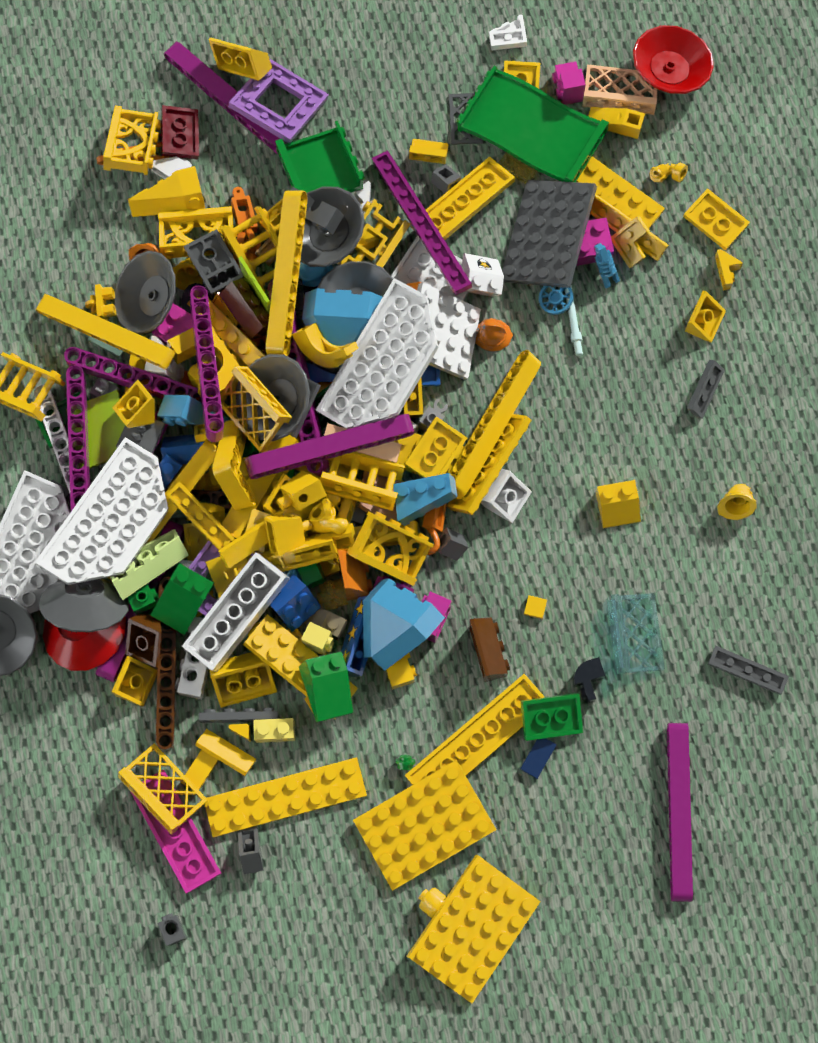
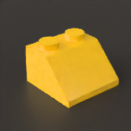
(618, 504)

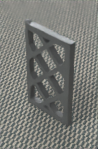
(453, 110)

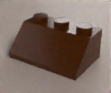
(246, 308)
(488, 648)

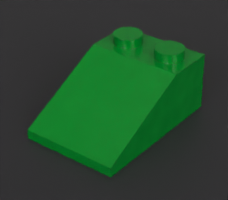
(182, 598)
(327, 686)

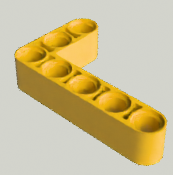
(227, 466)

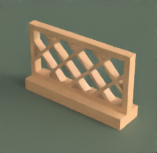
(619, 99)

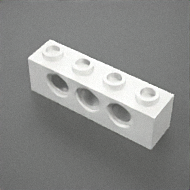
(194, 688)

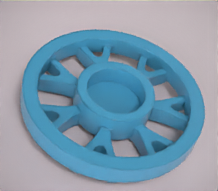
(556, 298)

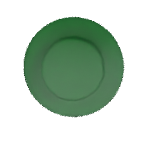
(405, 762)

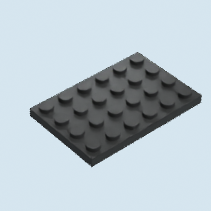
(548, 233)

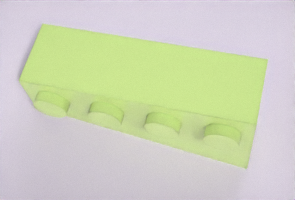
(150, 562)

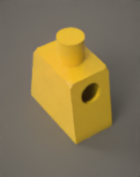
(301, 491)
(286, 532)

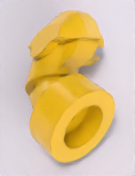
(661, 172)

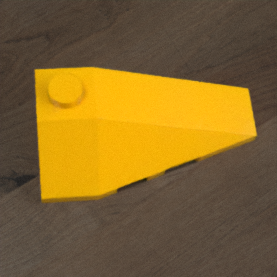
(175, 193)

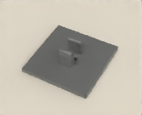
(144, 436)

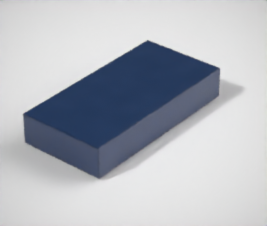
(538, 757)

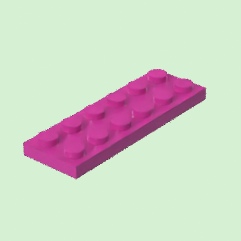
(185, 847)

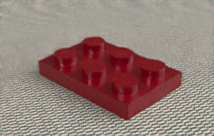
(179, 132)

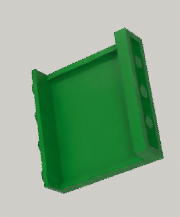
(321, 162)

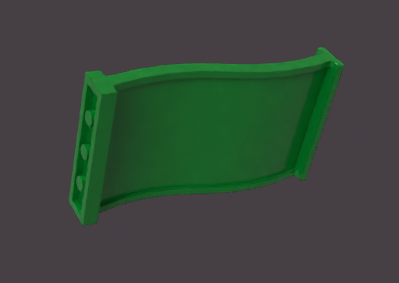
(532, 126)

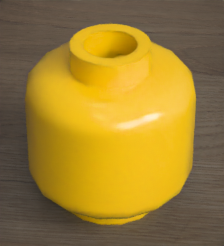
(431, 901)

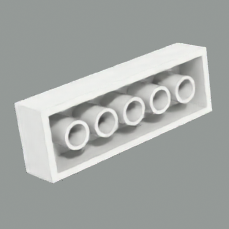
(236, 612)

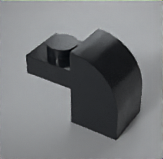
(585, 674)

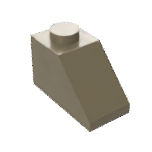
(328, 621)

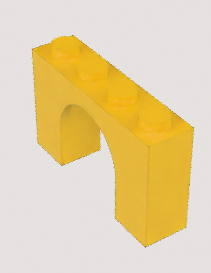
(185, 348)

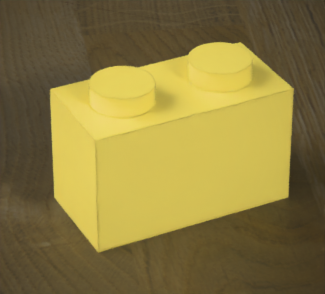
(318, 639)
(274, 730)

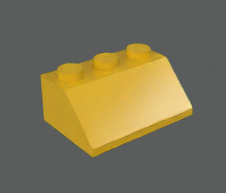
(240, 59)
(242, 679)

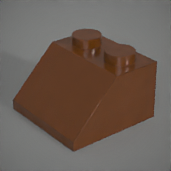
(144, 638)

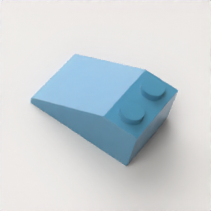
(182, 410)

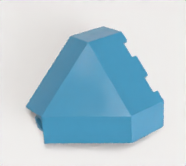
(339, 314)
(395, 623)

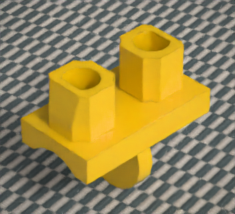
(98, 302)

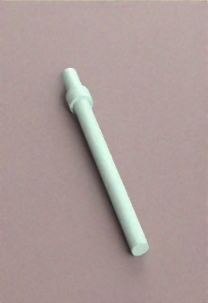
(576, 336)

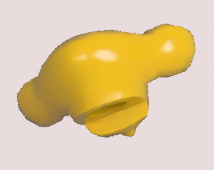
(324, 514)

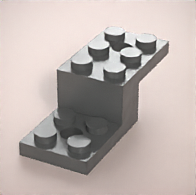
(217, 271)

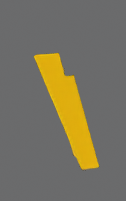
(314, 550)

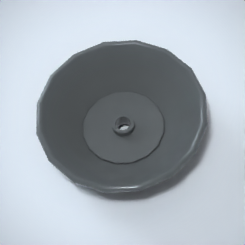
(328, 249)
(357, 277)
(145, 292)
(284, 381)
(83, 605)
(17, 635)

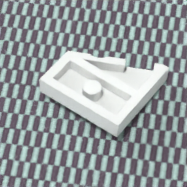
(509, 35)

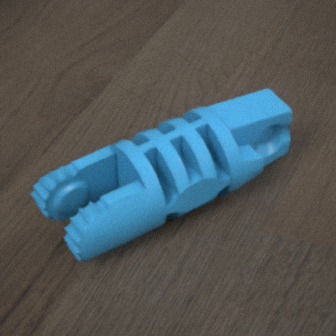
(605, 265)

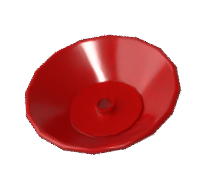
(673, 59)
(82, 649)

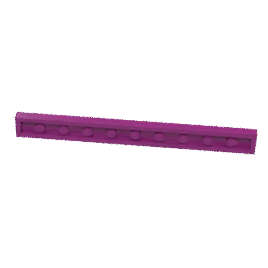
(422, 223)

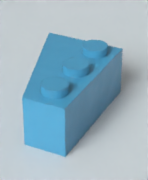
(423, 495)

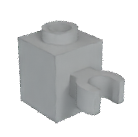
(102, 387)
(430, 414)

